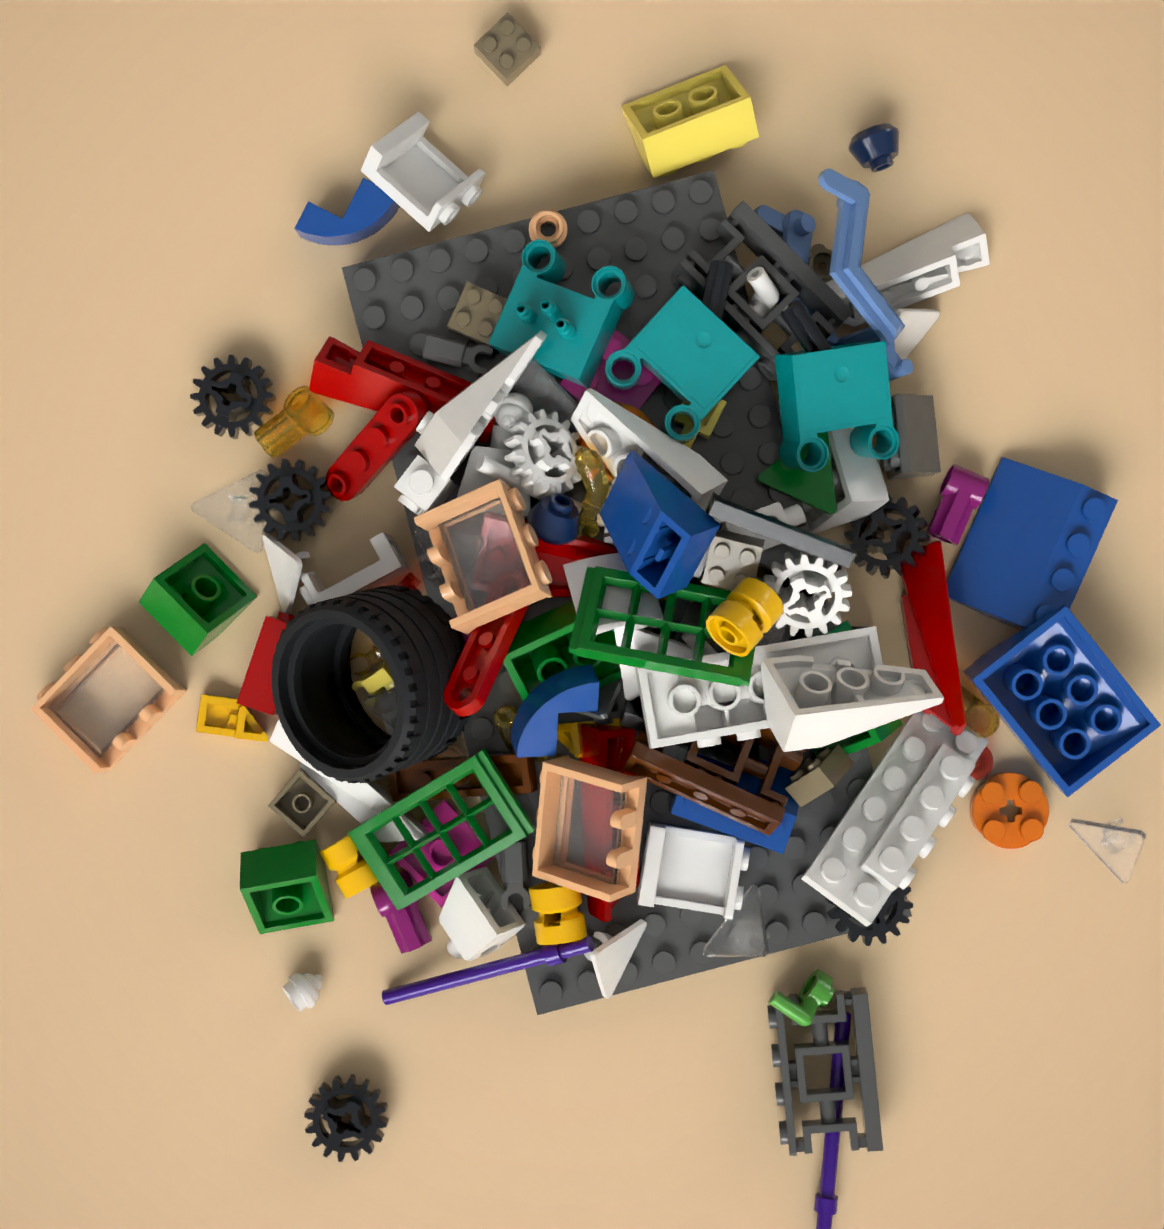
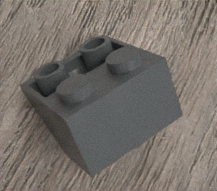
(918, 443)

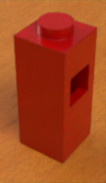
(257, 687)

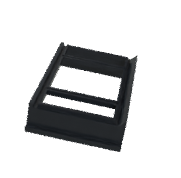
(721, 511)

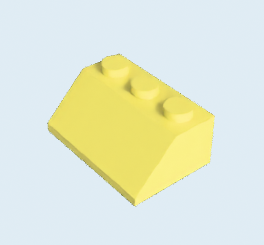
(691, 121)

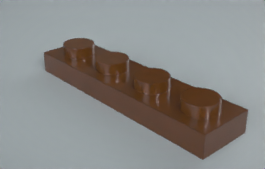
(517, 772)

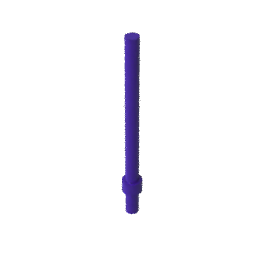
(548, 954)
(825, 1199)

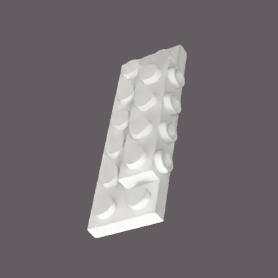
(702, 711)
(895, 816)

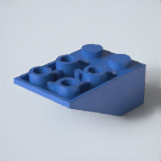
(656, 527)

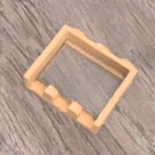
(485, 555)
(107, 699)
(589, 828)

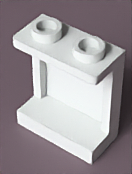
(420, 175)
(388, 567)
(692, 870)

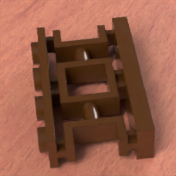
(716, 786)

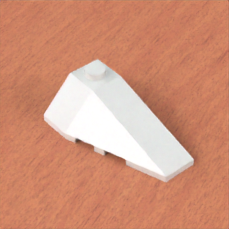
(460, 422)
(617, 431)
(856, 484)
(825, 703)

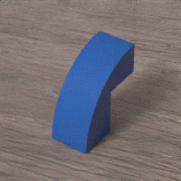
(365, 216)
(537, 718)

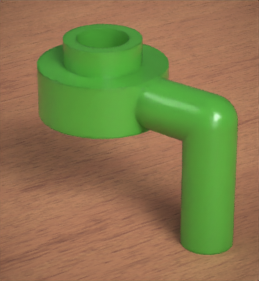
(814, 993)

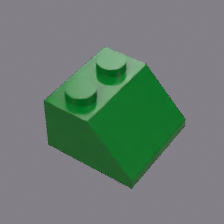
(196, 598)
(286, 886)

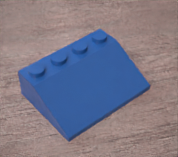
(1028, 545)
(1062, 699)

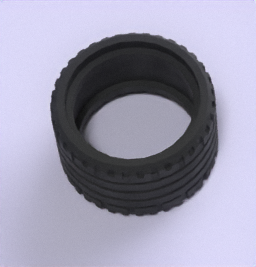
(315, 682)

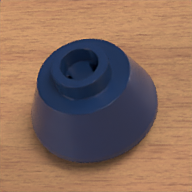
(876, 146)
(555, 519)

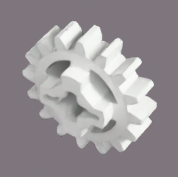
(544, 453)
(819, 584)

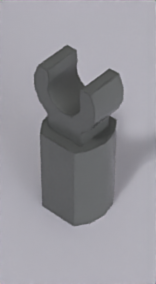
(455, 352)
(514, 872)

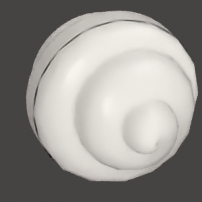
(512, 408)
(303, 990)

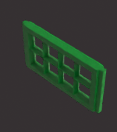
(591, 610)
(499, 795)

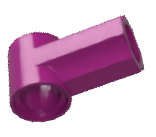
(960, 494)
(407, 923)

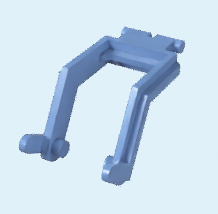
(846, 261)

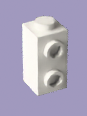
(423, 487)

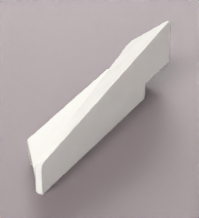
(924, 265)
(359, 799)

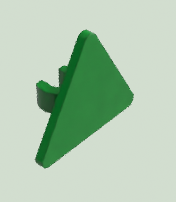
(808, 487)

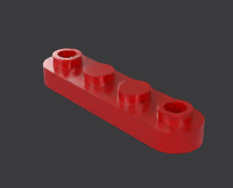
(376, 445)
(481, 663)

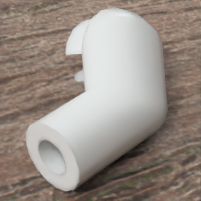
(765, 293)

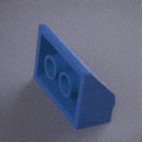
(776, 841)

